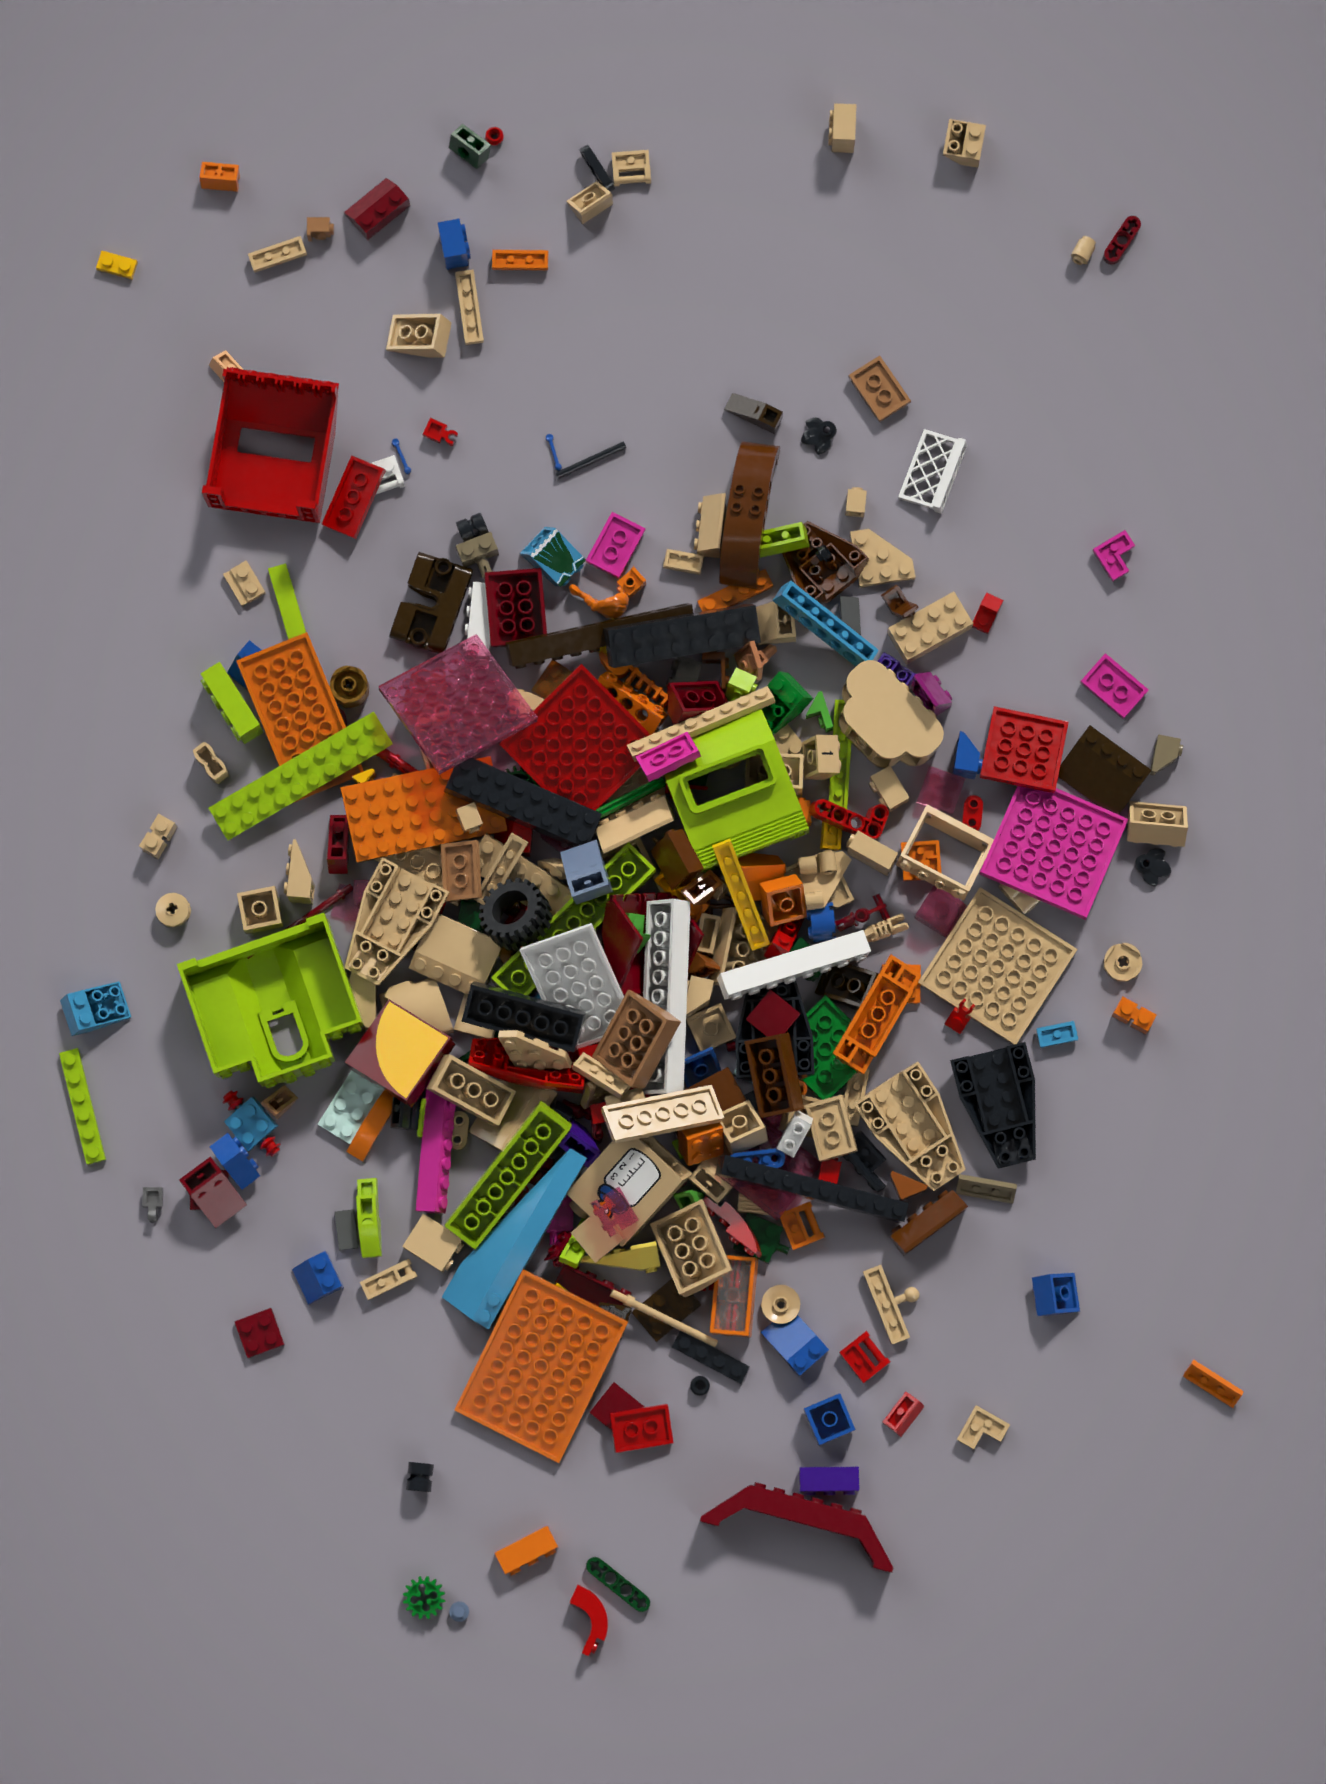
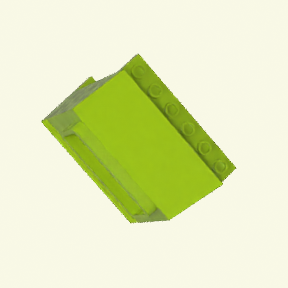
(750, 816)

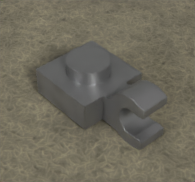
(152, 1200)

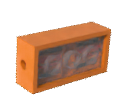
(735, 1298)

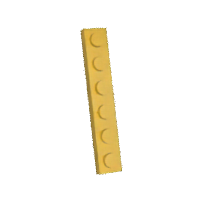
(741, 894)

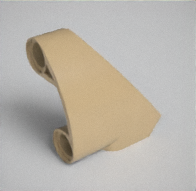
(821, 876)
(423, 1001)

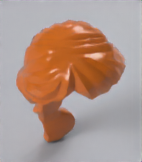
(611, 607)

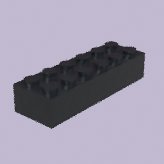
(537, 1018)

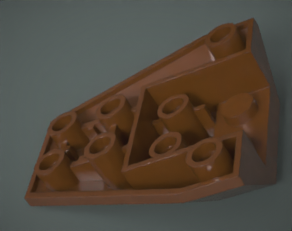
(830, 578)

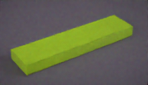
(287, 600)

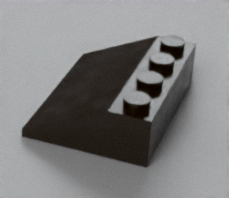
(1103, 771)

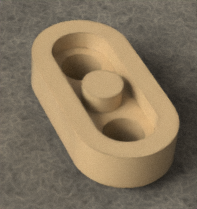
(460, 1130)

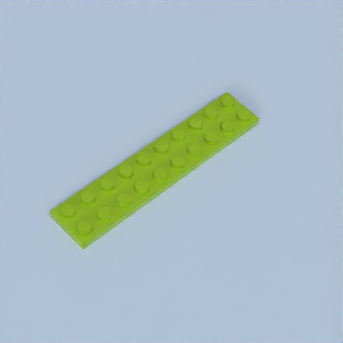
(300, 776)

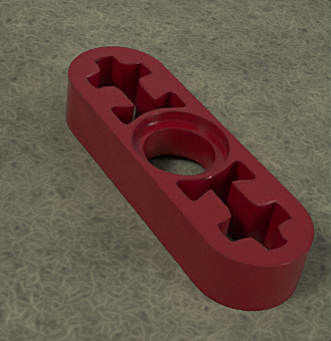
(1120, 232)

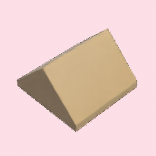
(590, 202)

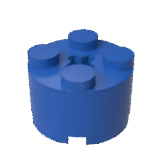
(822, 923)

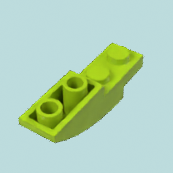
(368, 1218)

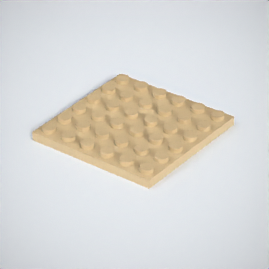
(998, 965)

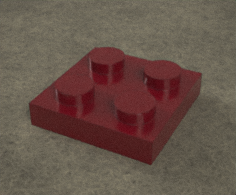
(259, 1333)

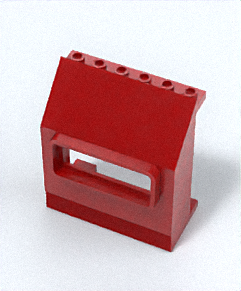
(263, 482)

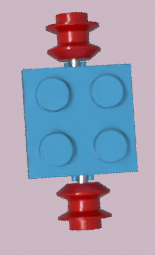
(251, 1123)

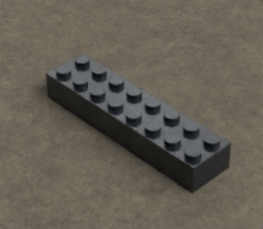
(681, 635)
(523, 802)

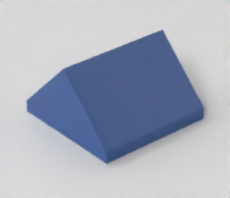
(700, 1066)

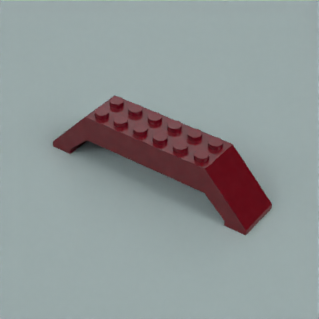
(804, 1512)

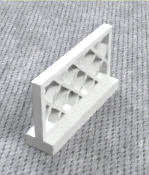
(949, 471)

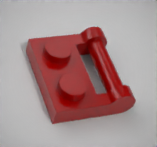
(859, 1360)

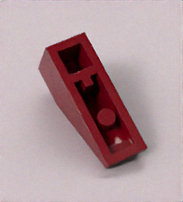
(338, 845)

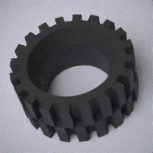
(528, 927)

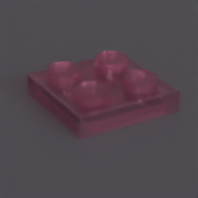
(941, 790)

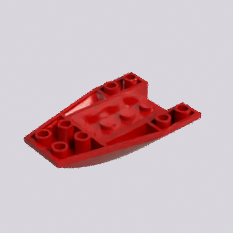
(492, 1059)

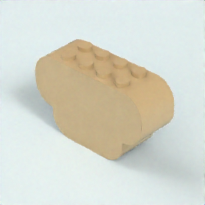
(887, 718)

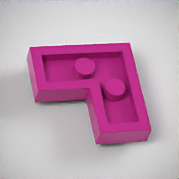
(1110, 552)

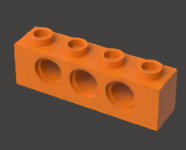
(640, 702)

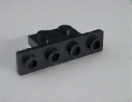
(867, 1160)

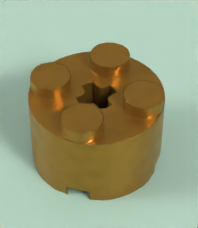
(357, 679)

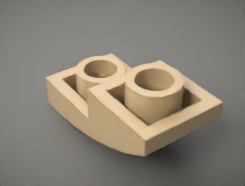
(554, 866)

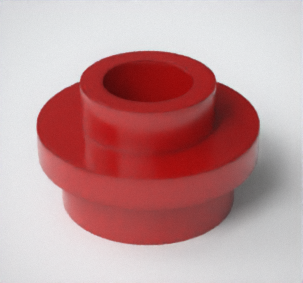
(494, 131)

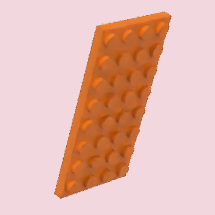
(293, 700)
(408, 814)

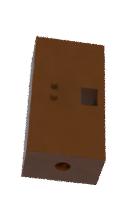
(725, 1088)

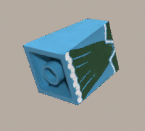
(554, 556)

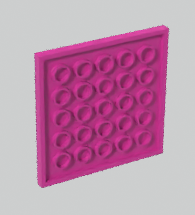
(1054, 848)

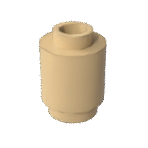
(1083, 250)

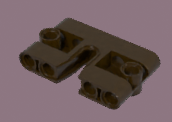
(432, 622)

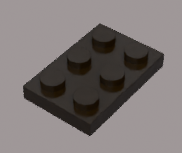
(669, 1303)

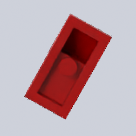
(987, 613)

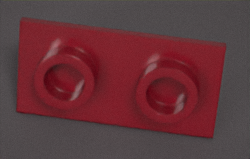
(555, 1251)

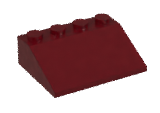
(515, 605)

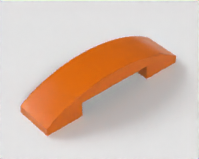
(371, 1127)

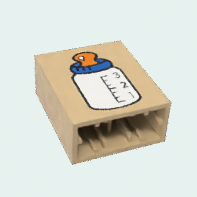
(644, 1173)

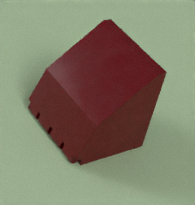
(623, 939)

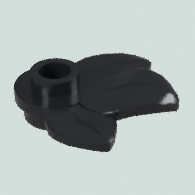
(816, 436)
(1155, 867)

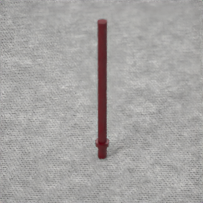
(323, 906)

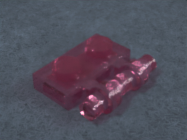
(619, 1207)

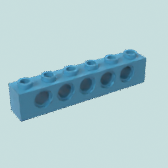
(824, 624)

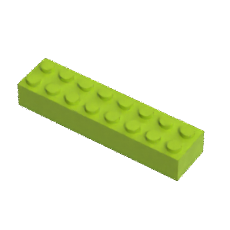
(508, 1175)

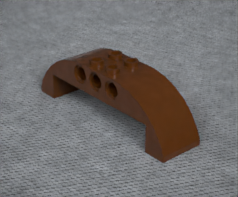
(747, 514)

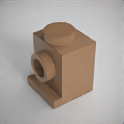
(319, 228)

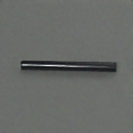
(590, 460)

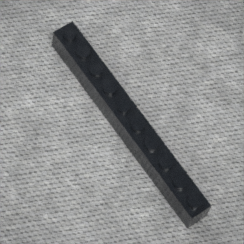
(811, 1188)

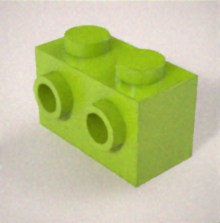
(740, 684)

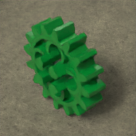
(433, 1603)

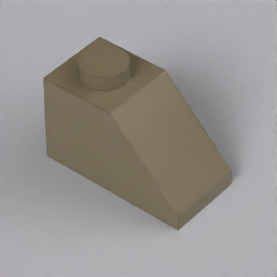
(1165, 752)

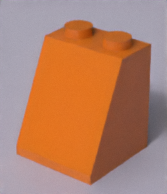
(759, 869)

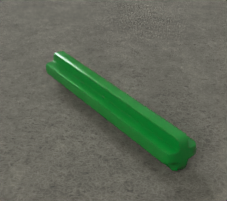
(631, 797)

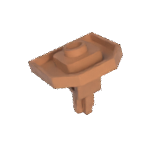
(752, 660)

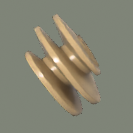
(164, 906)

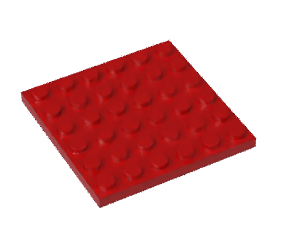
(578, 741)

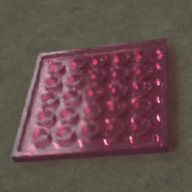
(458, 704)

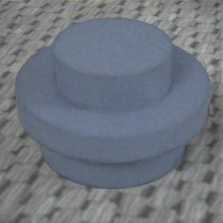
(459, 1611)

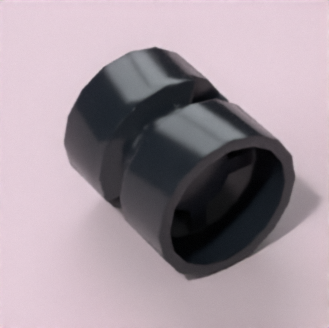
(472, 528)
(419, 1477)

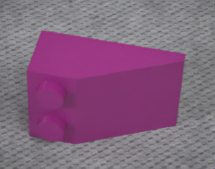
(930, 692)

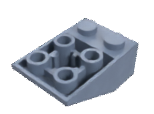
(586, 872)

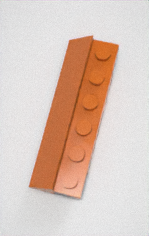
(876, 1015)

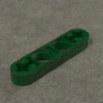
(616, 1586)

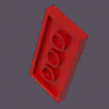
(353, 497)

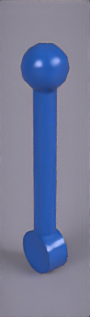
(549, 437)
(395, 442)

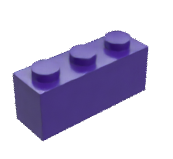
(829, 1480)

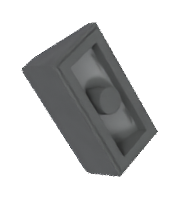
(850, 612)

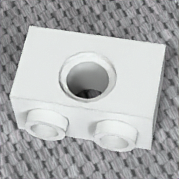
(794, 1133)

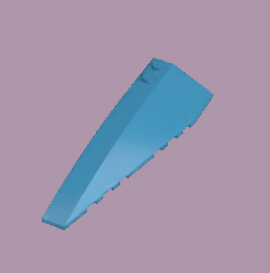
(493, 1268)

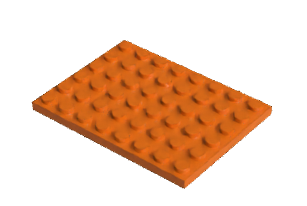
(541, 1366)

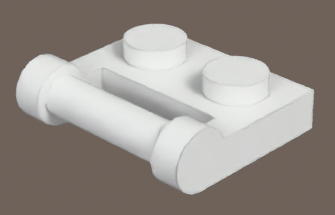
(392, 469)

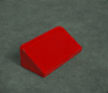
(903, 1414)

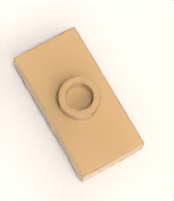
(683, 561)

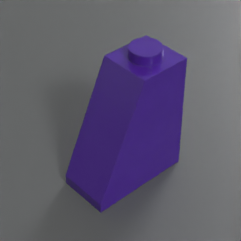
(580, 1141)

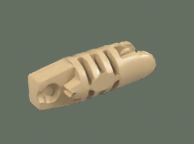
(884, 928)

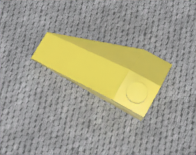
(637, 1257)

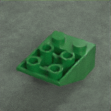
(789, 699)

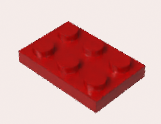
(641, 1428)

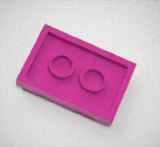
(615, 545)
(1114, 686)
(668, 756)

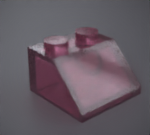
(940, 911)

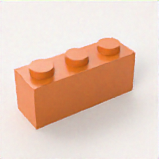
(527, 1551)

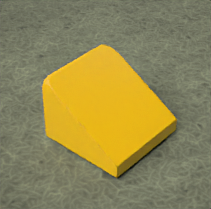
(364, 776)

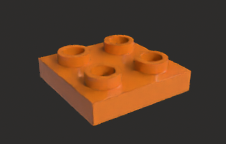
(926, 853)

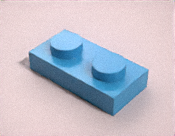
(1057, 1034)

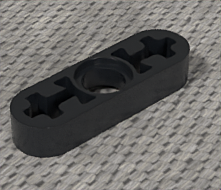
(596, 167)

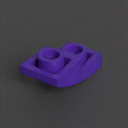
(903, 674)

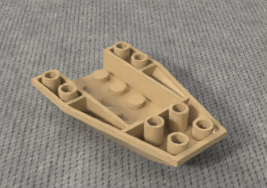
(391, 920)
(913, 1125)

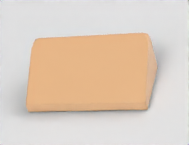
(221, 362)

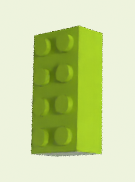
(227, 697)

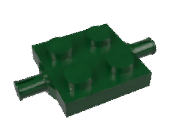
(767, 1237)

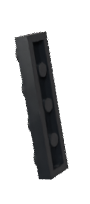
(710, 1357)

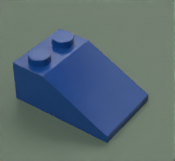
(795, 1344)

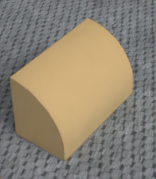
(710, 927)

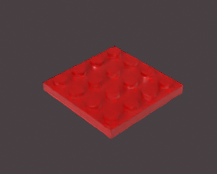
(1024, 749)

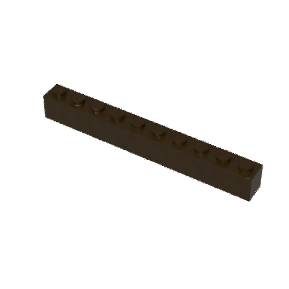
(578, 639)

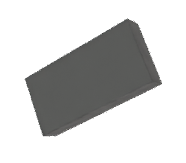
(346, 1229)

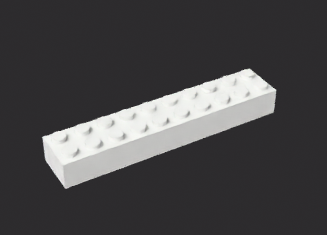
(667, 984)

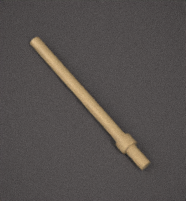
(631, 1302)

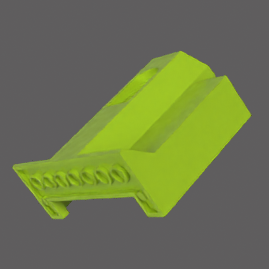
(289, 972)

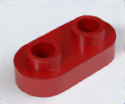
(973, 813)

